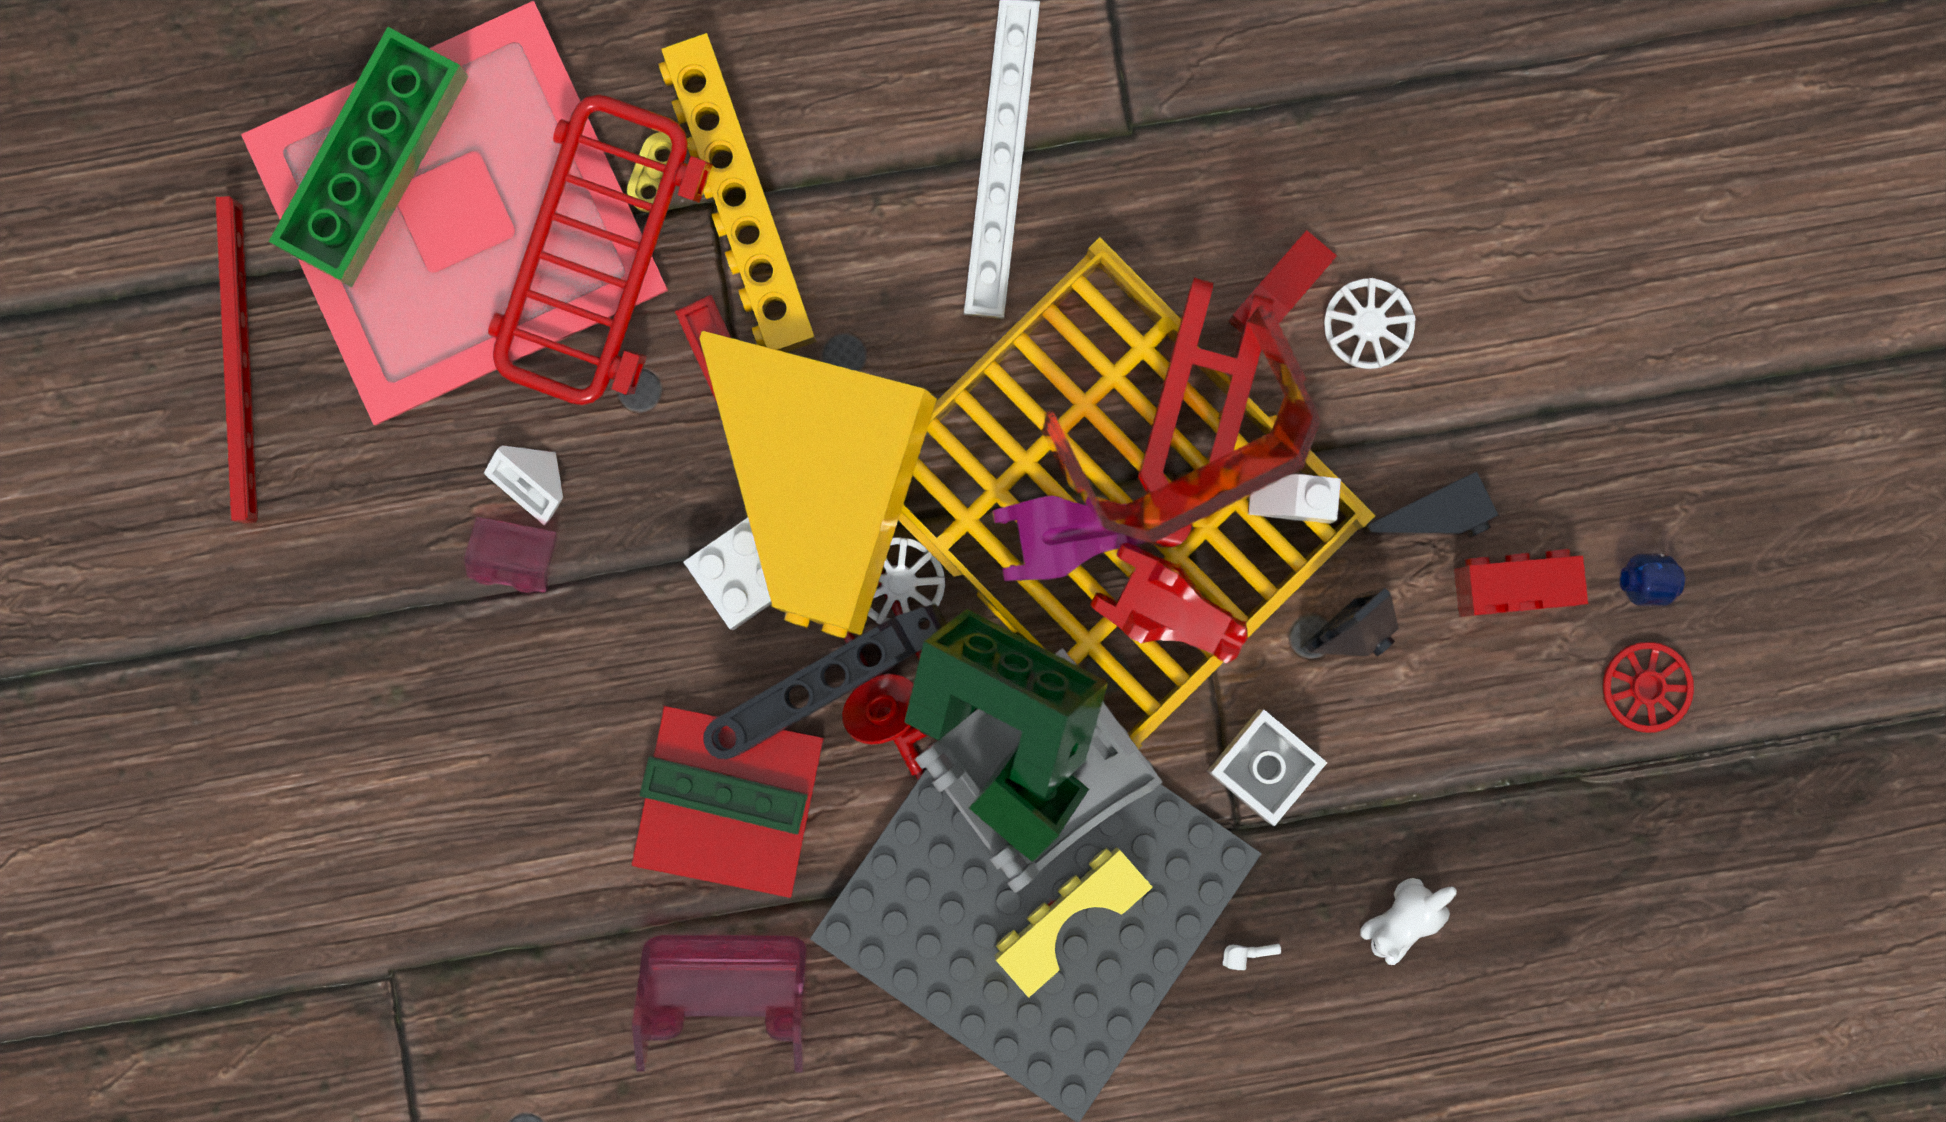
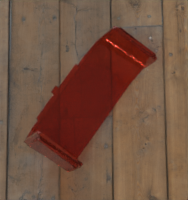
(1221, 480)

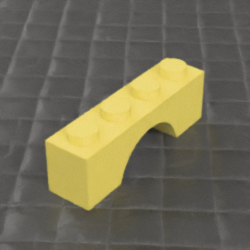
(1109, 884)

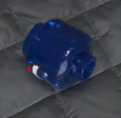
(1652, 579)

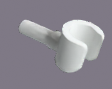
(1236, 955)

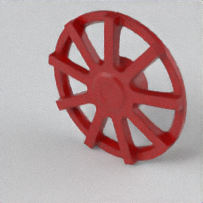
(1647, 687)

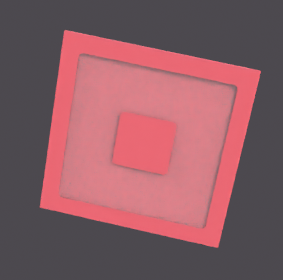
(464, 223)

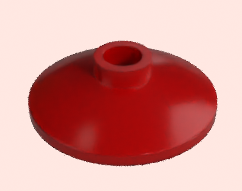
(878, 709)

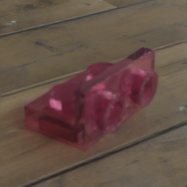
(509, 555)

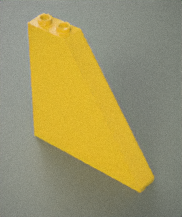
(819, 472)

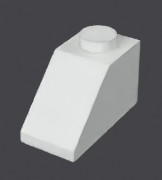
(1298, 499)

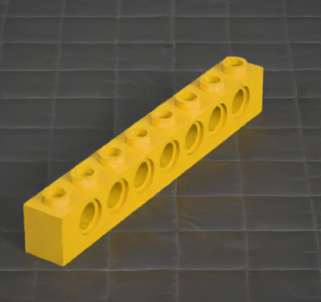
(697, 58)

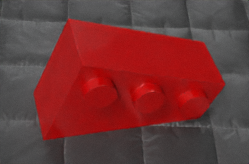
(1520, 583)

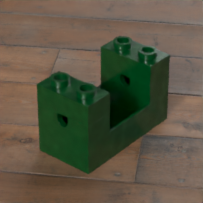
(994, 670)

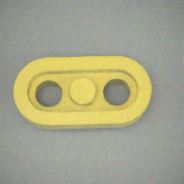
(645, 176)

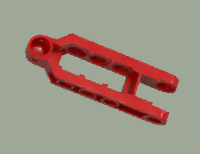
(1184, 354)

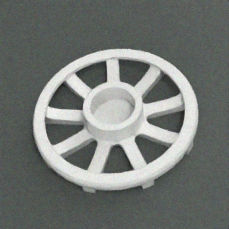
(1369, 323)
(901, 583)

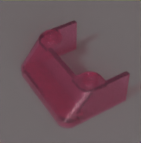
(721, 980)

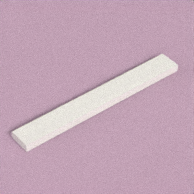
(1001, 158)

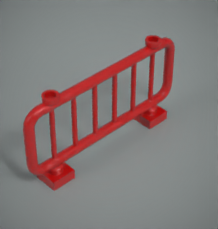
(692, 182)

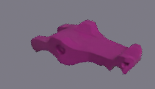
(1056, 537)

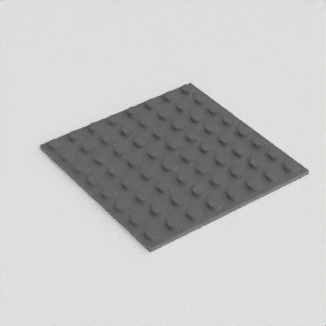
(934, 906)

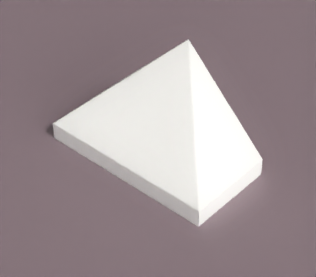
(528, 478)

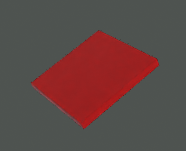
(716, 846)

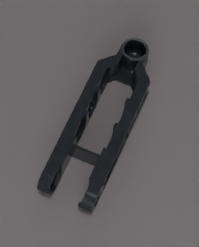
(772, 709)

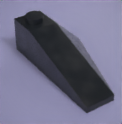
(1358, 628)

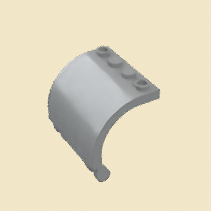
(976, 747)

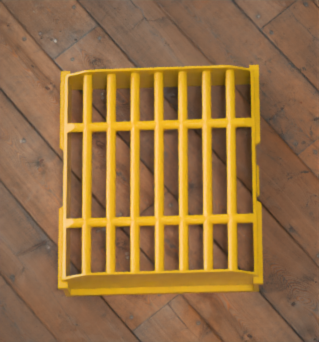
(1085, 405)

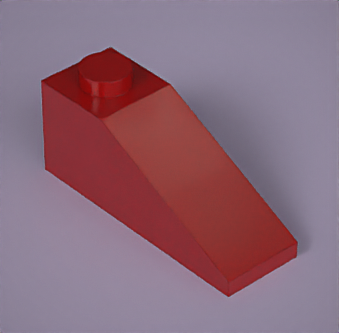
(1289, 278)

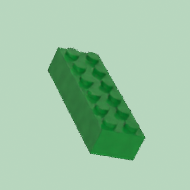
(369, 157)

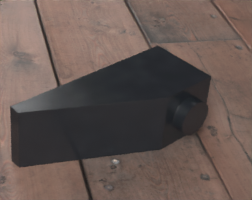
(1448, 511)

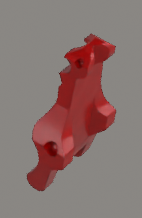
(1167, 606)

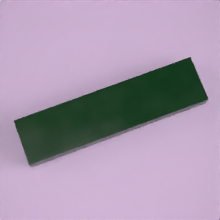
(723, 795)

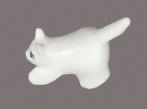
(1412, 916)

